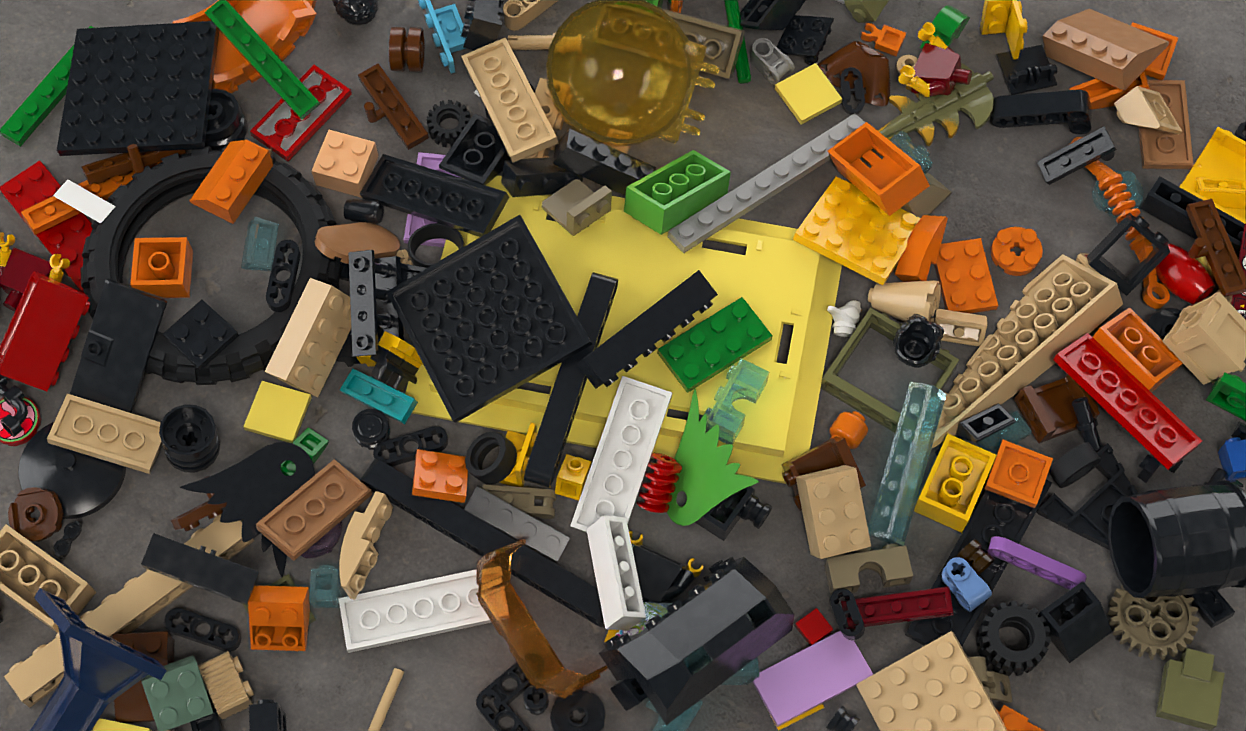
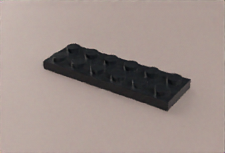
(434, 195)

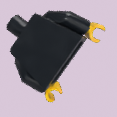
(660, 576)

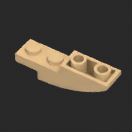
(357, 548)

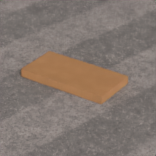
(1167, 149)
(313, 509)

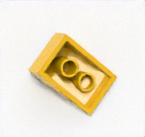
(954, 483)

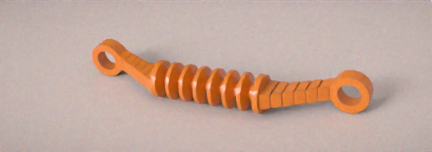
(1114, 190)

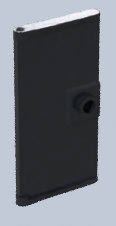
(118, 346)

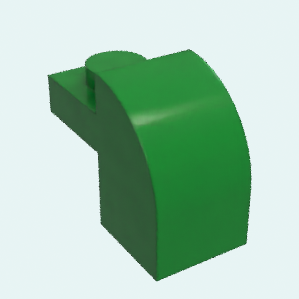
(948, 24)

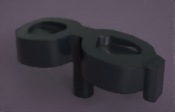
(71, 533)

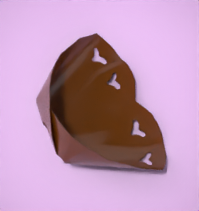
(871, 64)

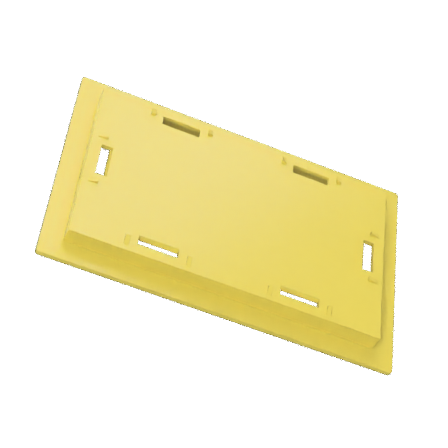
(775, 278)

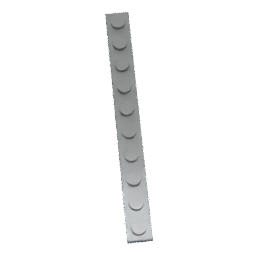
(761, 187)

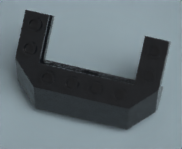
(710, 619)

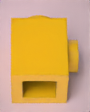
(572, 477)

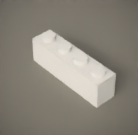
(615, 573)

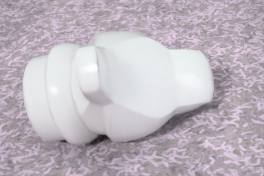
(845, 318)

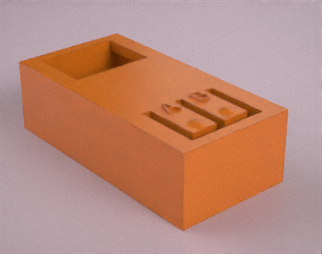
(890, 180)

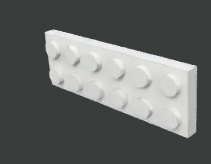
(622, 453)
(411, 611)

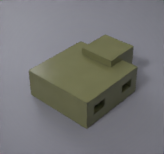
(1191, 690)

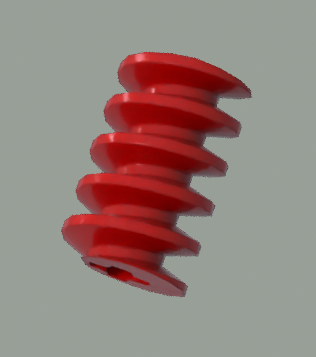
(661, 483)

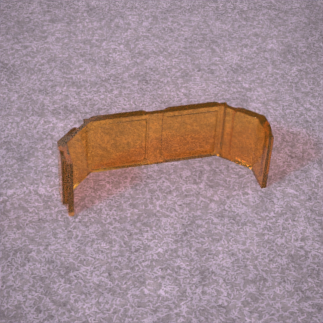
(520, 630)

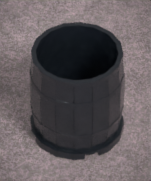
(1180, 540)

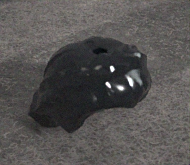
(352, 14)
(918, 338)

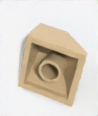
(1146, 110)

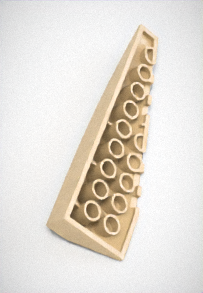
(1053, 314)

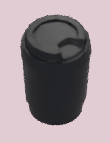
(363, 211)

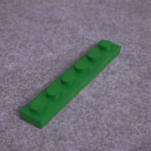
(262, 58)
(39, 102)

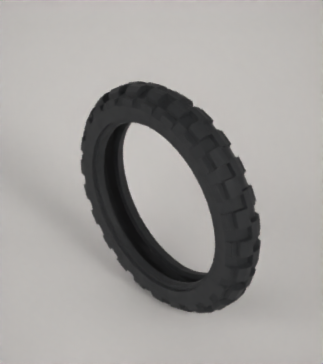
(178, 177)

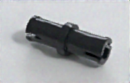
(1086, 422)

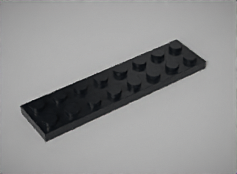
(991, 518)

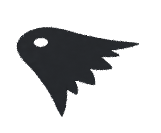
(257, 488)

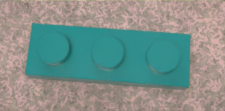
(378, 396)

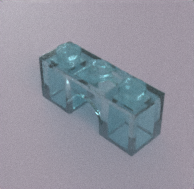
(744, 382)

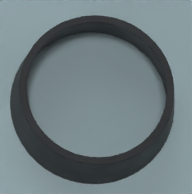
(429, 232)

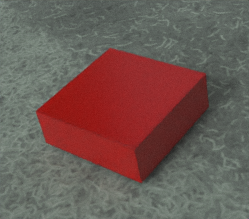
(813, 627)

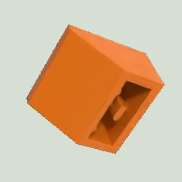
(279, 618)

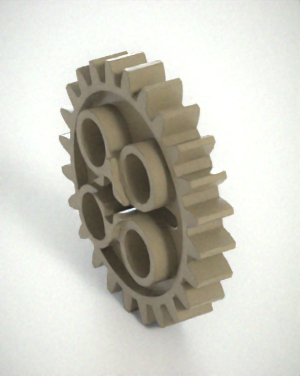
(1140, 633)

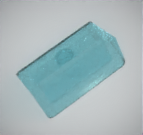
(259, 245)

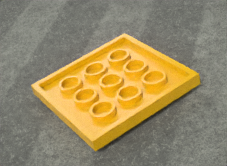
(856, 231)

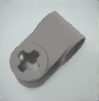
(773, 64)

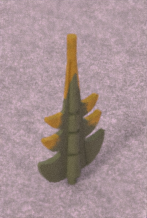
(971, 99)

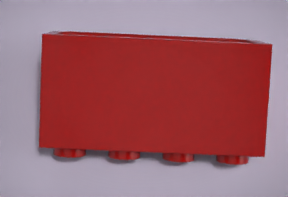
(41, 331)

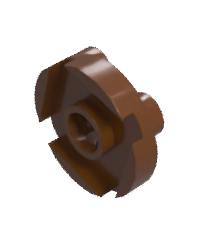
(50, 514)

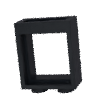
(1105, 268)

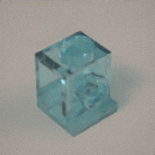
(319, 578)

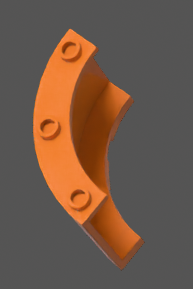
(276, 23)

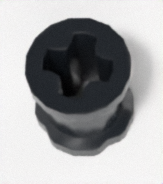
(528, 700)

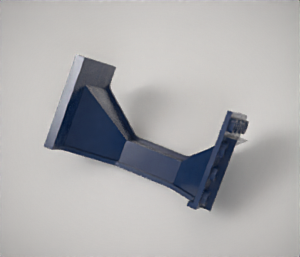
(94, 670)

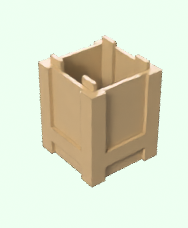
(1209, 338)

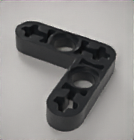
(502, 699)

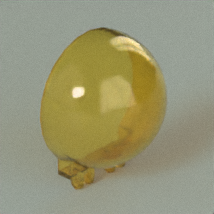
(625, 73)

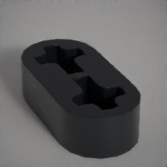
(846, 92)
(853, 612)

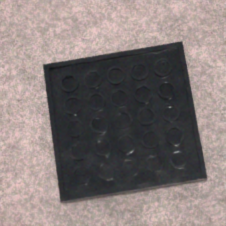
(139, 88)
(488, 318)

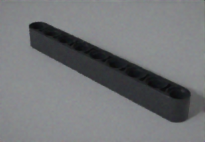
(569, 385)

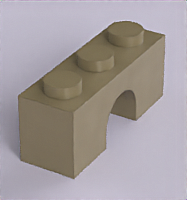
(889, 562)

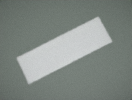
(84, 201)

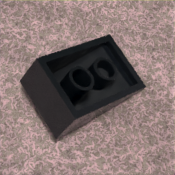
(477, 152)

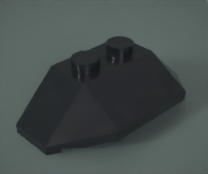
(769, 13)

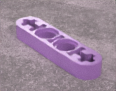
(1035, 562)

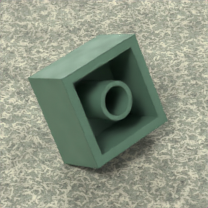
(178, 695)

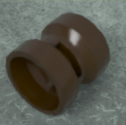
(976, 556)

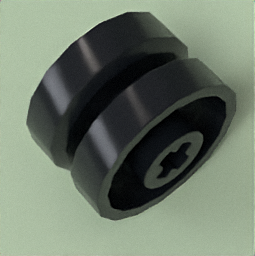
(225, 120)

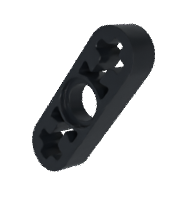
(288, 285)
(427, 434)
(187, 616)

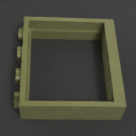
(857, 398)

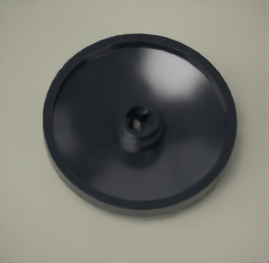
(79, 480)

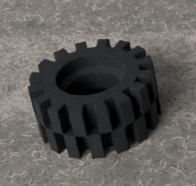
(443, 112)

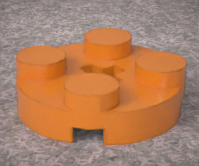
(1016, 237)

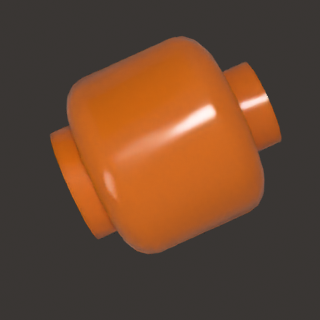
(851, 427)

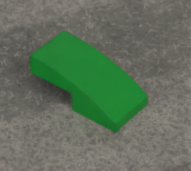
(310, 442)

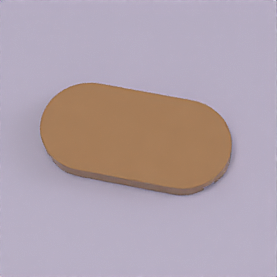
(354, 237)

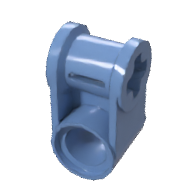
(967, 586)

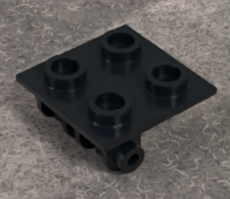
(805, 37)
(1029, 71)

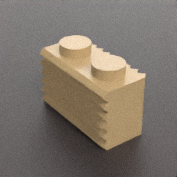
(226, 685)

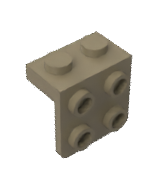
(577, 206)

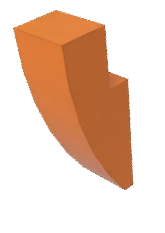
(1105, 95)
(921, 249)

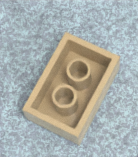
(833, 511)

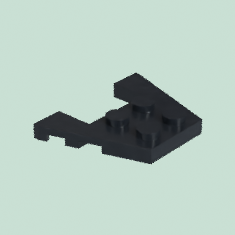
(1093, 517)

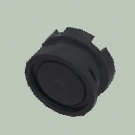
(370, 428)

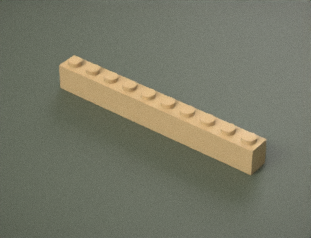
(121, 612)

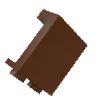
(1050, 408)
(822, 457)

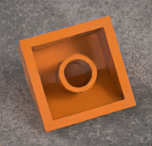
(162, 266)

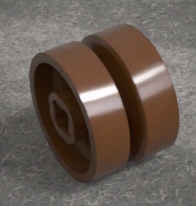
(406, 49)

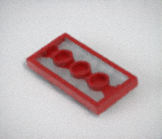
(285, 131)

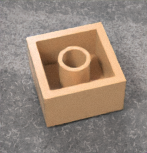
(344, 163)

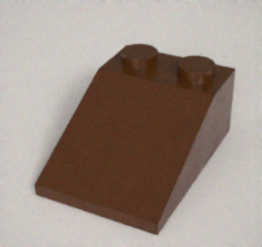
(133, 704)

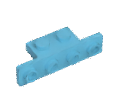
(447, 29)

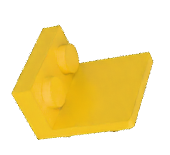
(1006, 18)
(524, 446)

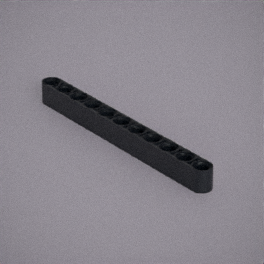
(483, 539)

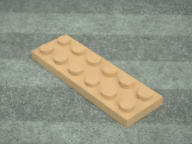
(509, 100)

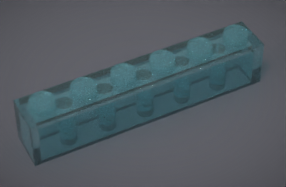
(906, 463)

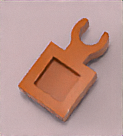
(887, 40)

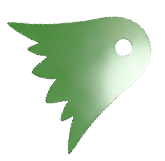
(704, 470)

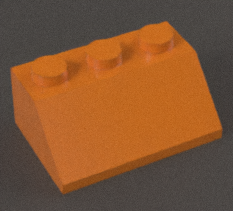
(233, 180)
(1138, 349)

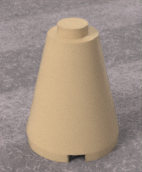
(906, 298)

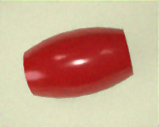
(1184, 276)

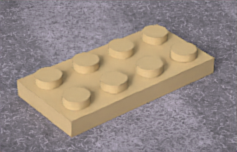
(106, 433)

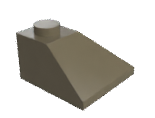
(929, 199)

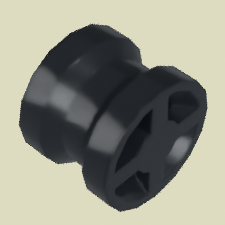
(756, 512)
(842, 721)

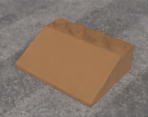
(1102, 47)

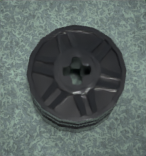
(184, 427)

